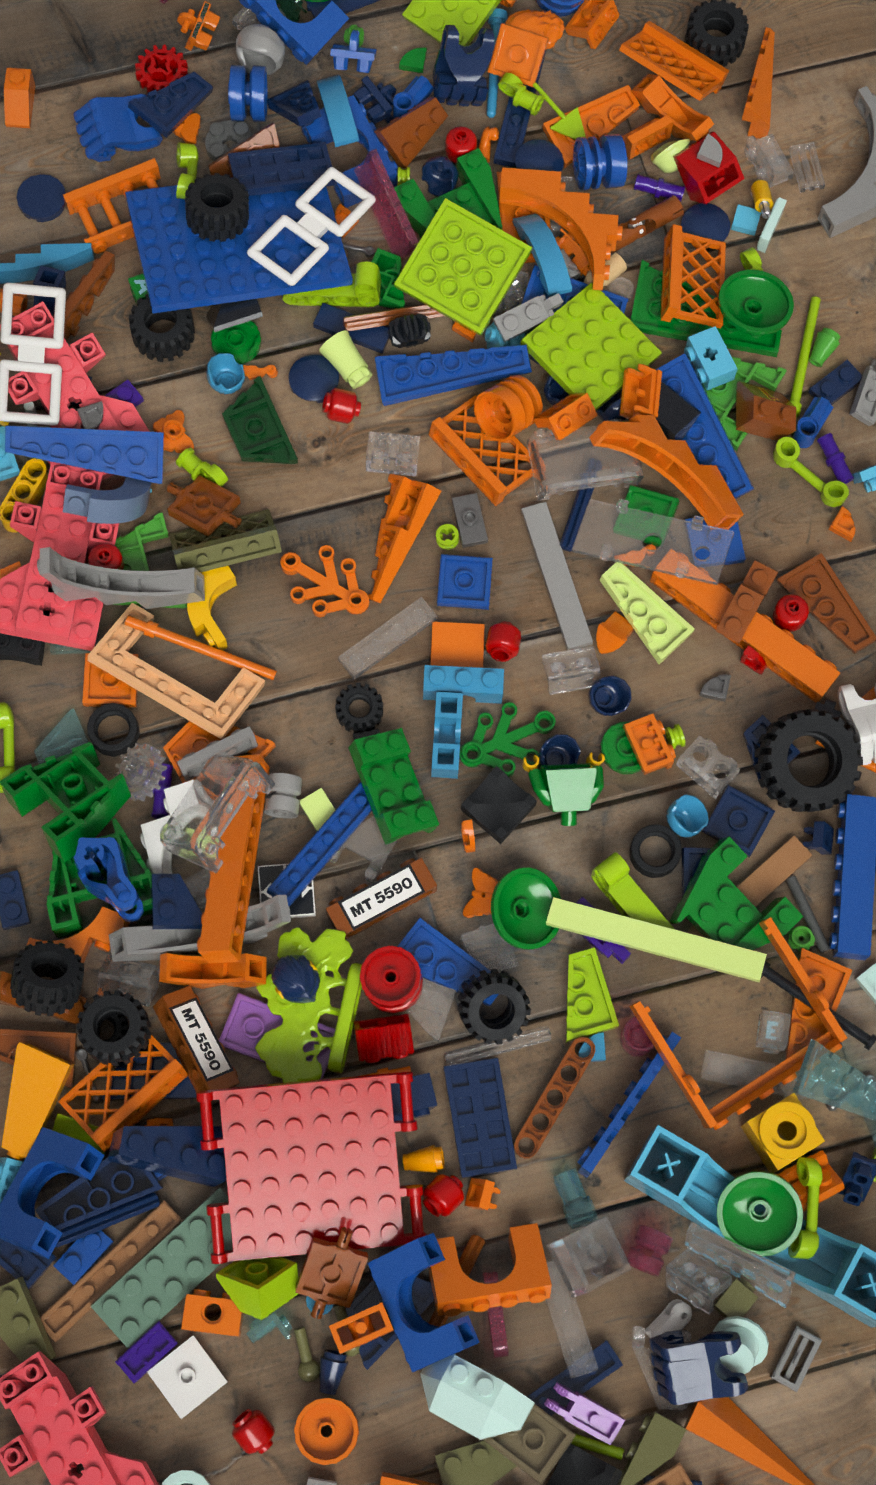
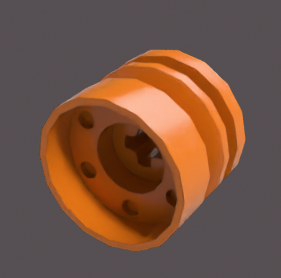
(507, 407)

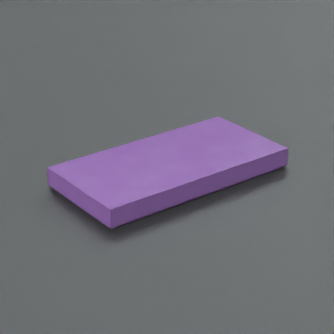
(252, 1019)

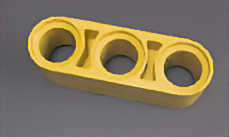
(25, 483)

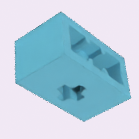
(703, 349)

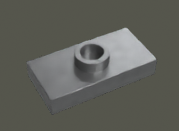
(469, 520)

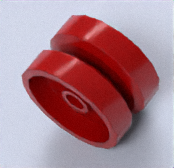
(394, 995)

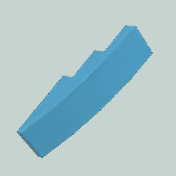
(55, 256)

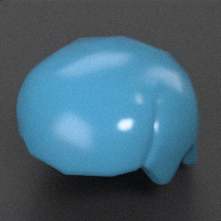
(225, 373)
(687, 816)

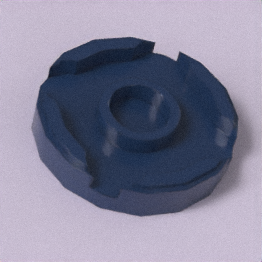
(41, 198)

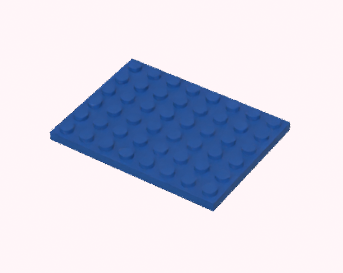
(196, 272)

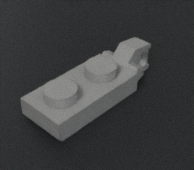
(526, 316)
(865, 400)

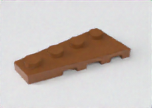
(82, 299)
(829, 602)

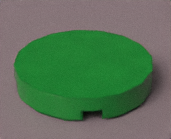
(240, 340)
(618, 751)

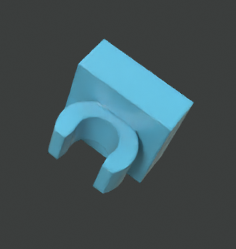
(867, 476)

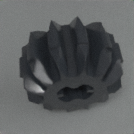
(409, 330)

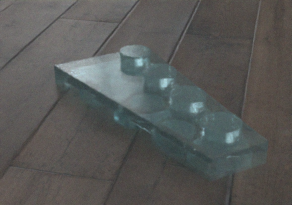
(835, 1082)

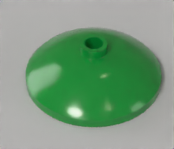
(755, 302)
(533, 896)
(764, 1231)

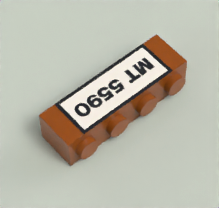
(382, 898)
(195, 1041)

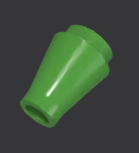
(824, 346)

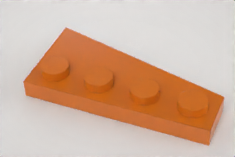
(597, 118)
(831, 981)

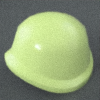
(664, 158)

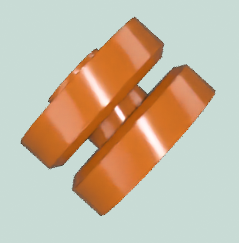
(311, 1440)

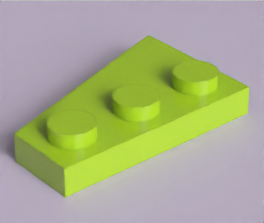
(588, 997)

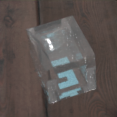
(773, 1031)

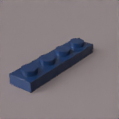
(607, 1363)

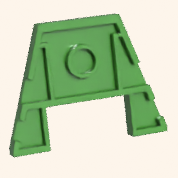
(724, 396)
(133, 551)

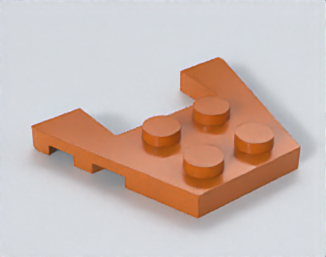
(194, 738)

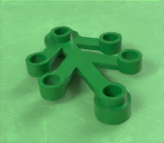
(503, 741)

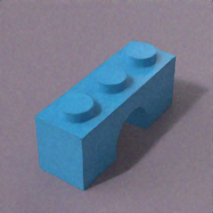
(479, 683)
(447, 735)

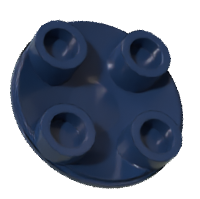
(539, 155)
(706, 221)
(313, 377)

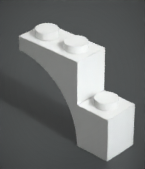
(159, 858)

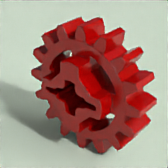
(161, 69)

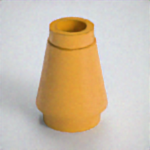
(425, 1159)

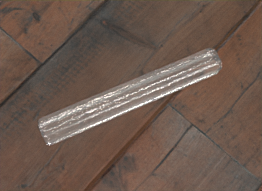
(484, 1050)

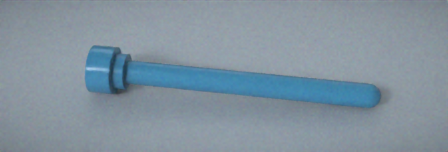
(496, 18)

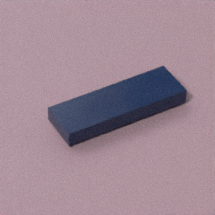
(331, 321)

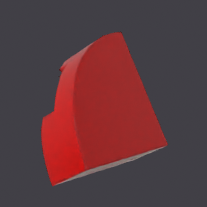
(753, 660)

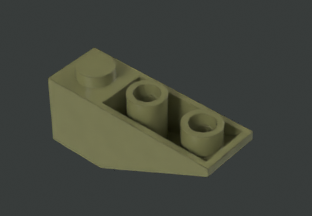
(655, 1447)

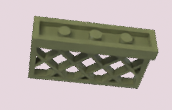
(234, 548)

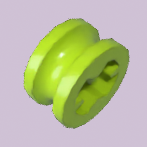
(403, 175)
(447, 544)
(675, 736)

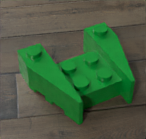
(475, 195)
(74, 790)
(68, 890)
(722, 909)

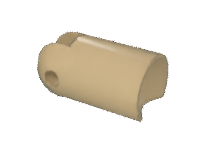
(617, 267)

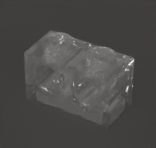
(392, 453)
(702, 771)

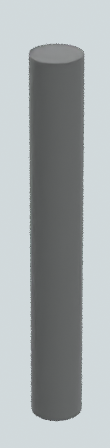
(808, 914)

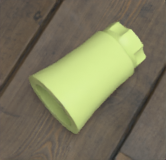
(346, 359)

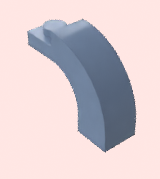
(109, 506)

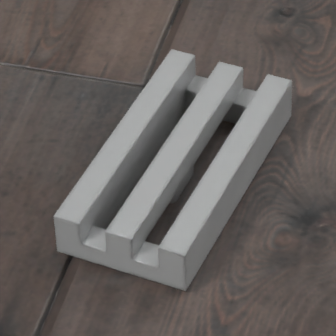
(785, 1354)

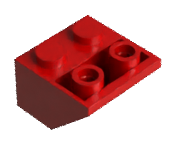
(705, 180)

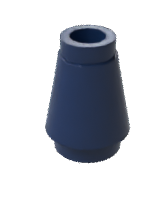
(331, 1371)

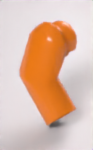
(485, 142)

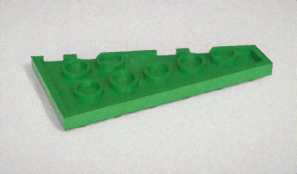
(647, 318)

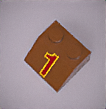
(764, 412)

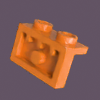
(593, 21)
(647, 136)
(567, 415)
(649, 744)
(830, 1184)

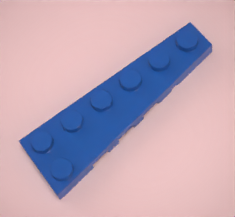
(428, 374)
(108, 451)
(620, 1113)

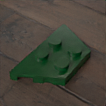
(258, 428)

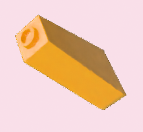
(33, 1095)

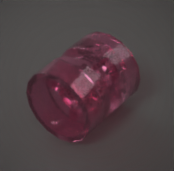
(634, 1039)
(651, 1240)

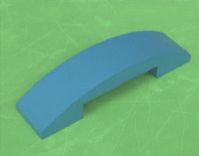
(337, 110)
(546, 253)

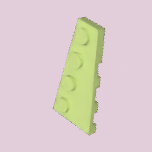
(648, 614)

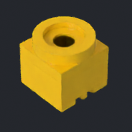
(782, 1133)

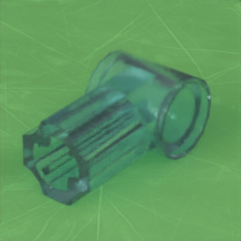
(576, 1204)

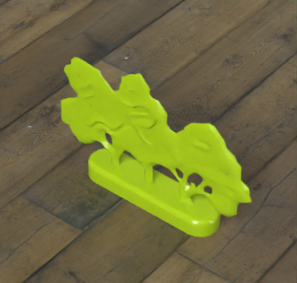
(284, 1046)

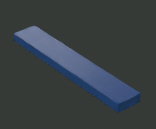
(322, 846)

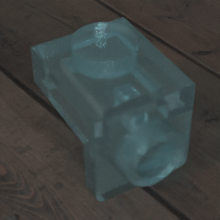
(260, 1328)

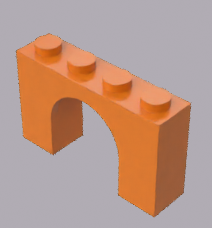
(527, 1282)

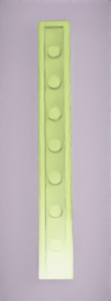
(656, 939)

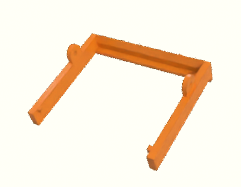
(763, 1085)

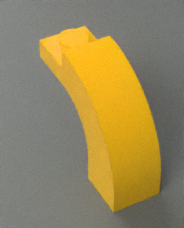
(216, 583)

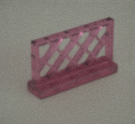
(387, 207)

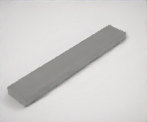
(556, 576)

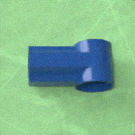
(414, 94)
(812, 421)

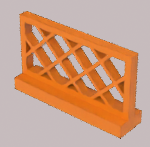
(681, 57)
(674, 270)
(470, 463)
(134, 1107)

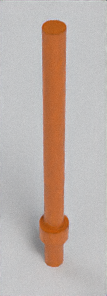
(153, 630)

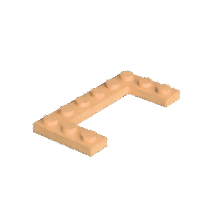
(217, 718)

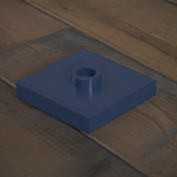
(739, 818)

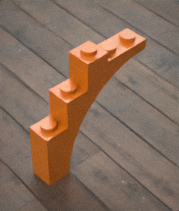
(546, 194)
(673, 459)

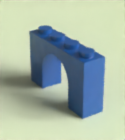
(302, 38)
(320, 132)
(48, 1157)
(394, 1277)

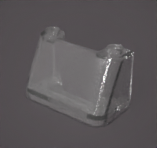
(578, 464)
(210, 806)

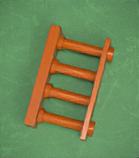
(100, 193)

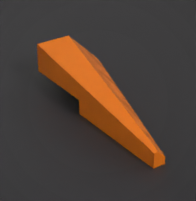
(758, 102)
(405, 515)
(730, 1429)

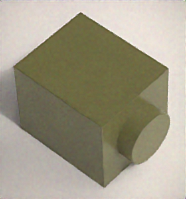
(736, 1299)

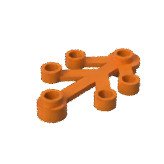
(327, 585)

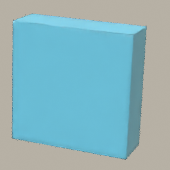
(746, 220)

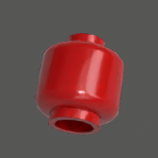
(459, 142)
(341, 405)
(106, 556)
(790, 612)
(503, 641)
(443, 1195)
(253, 1431)

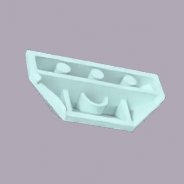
(473, 1398)

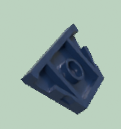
(183, 1090)
(370, 1352)

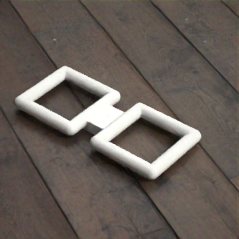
(311, 226)
(32, 352)

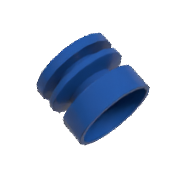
(600, 162)

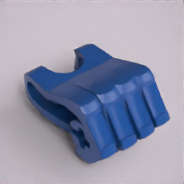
(111, 124)
(119, 890)

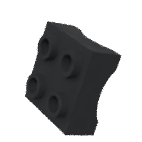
(21, 648)
(498, 805)
(582, 1468)

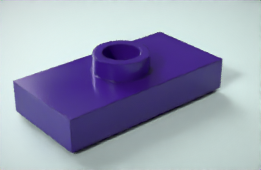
(146, 1352)

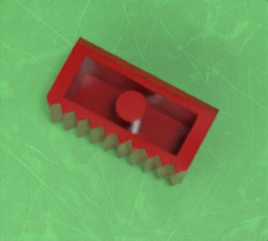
(384, 1038)

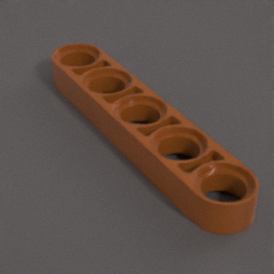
(550, 1111)

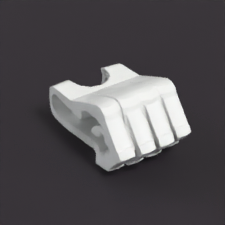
(861, 717)

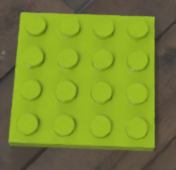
(463, 267)
(590, 346)

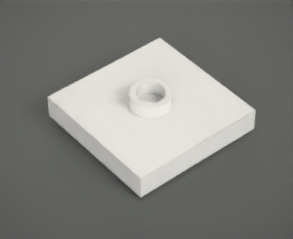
(187, 1377)

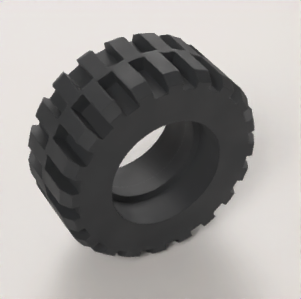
(841, 754)

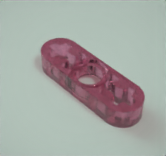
(496, 1322)

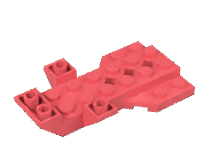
(75, 384)
(25, 591)
(61, 1430)

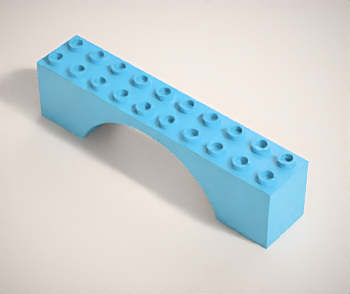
(691, 1186)

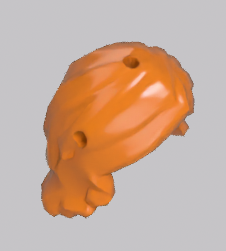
(539, 22)

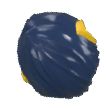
(296, 979)

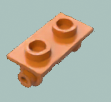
(571, 247)

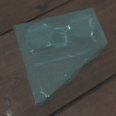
(62, 738)

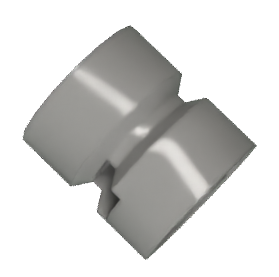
(282, 798)

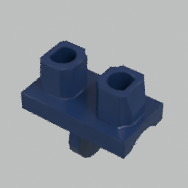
(379, 96)
(858, 1178)

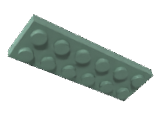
(163, 1275)

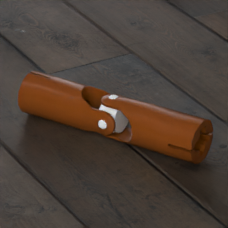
(655, 218)

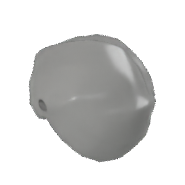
(261, 47)

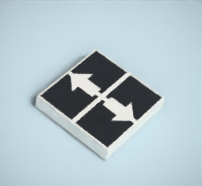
(302, 907)

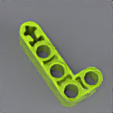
(362, 292)
(622, 891)

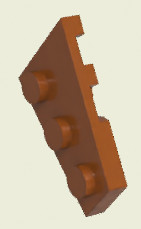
(410, 132)
(264, 139)

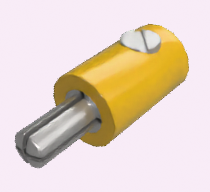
(762, 197)

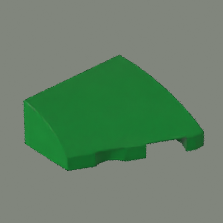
(390, 269)

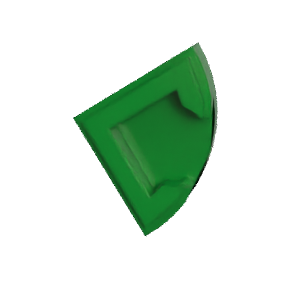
(414, 60)

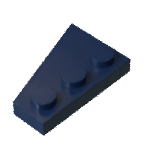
(172, 104)
(296, 104)

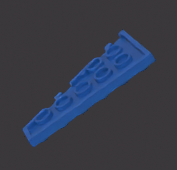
(707, 435)

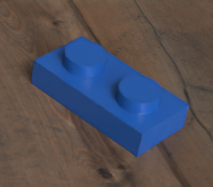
(83, 1255)

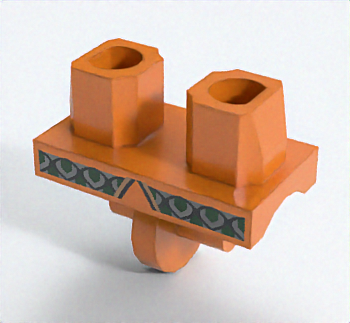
(206, 19)

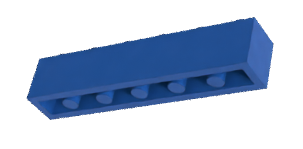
(855, 878)

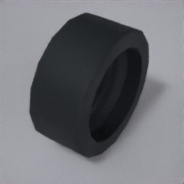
(104, 712)
(660, 831)

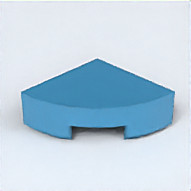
(598, 1040)

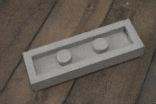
(233, 745)

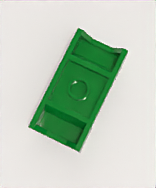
(392, 785)

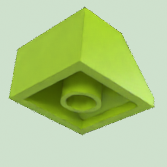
(259, 1284)

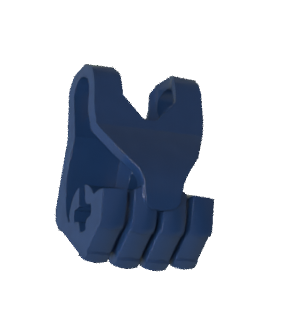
(461, 68)
(694, 1369)

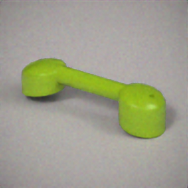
(187, 158)
(786, 455)
(7, 725)
(807, 1241)

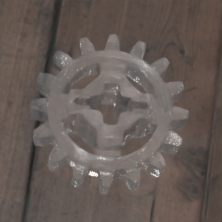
(142, 770)

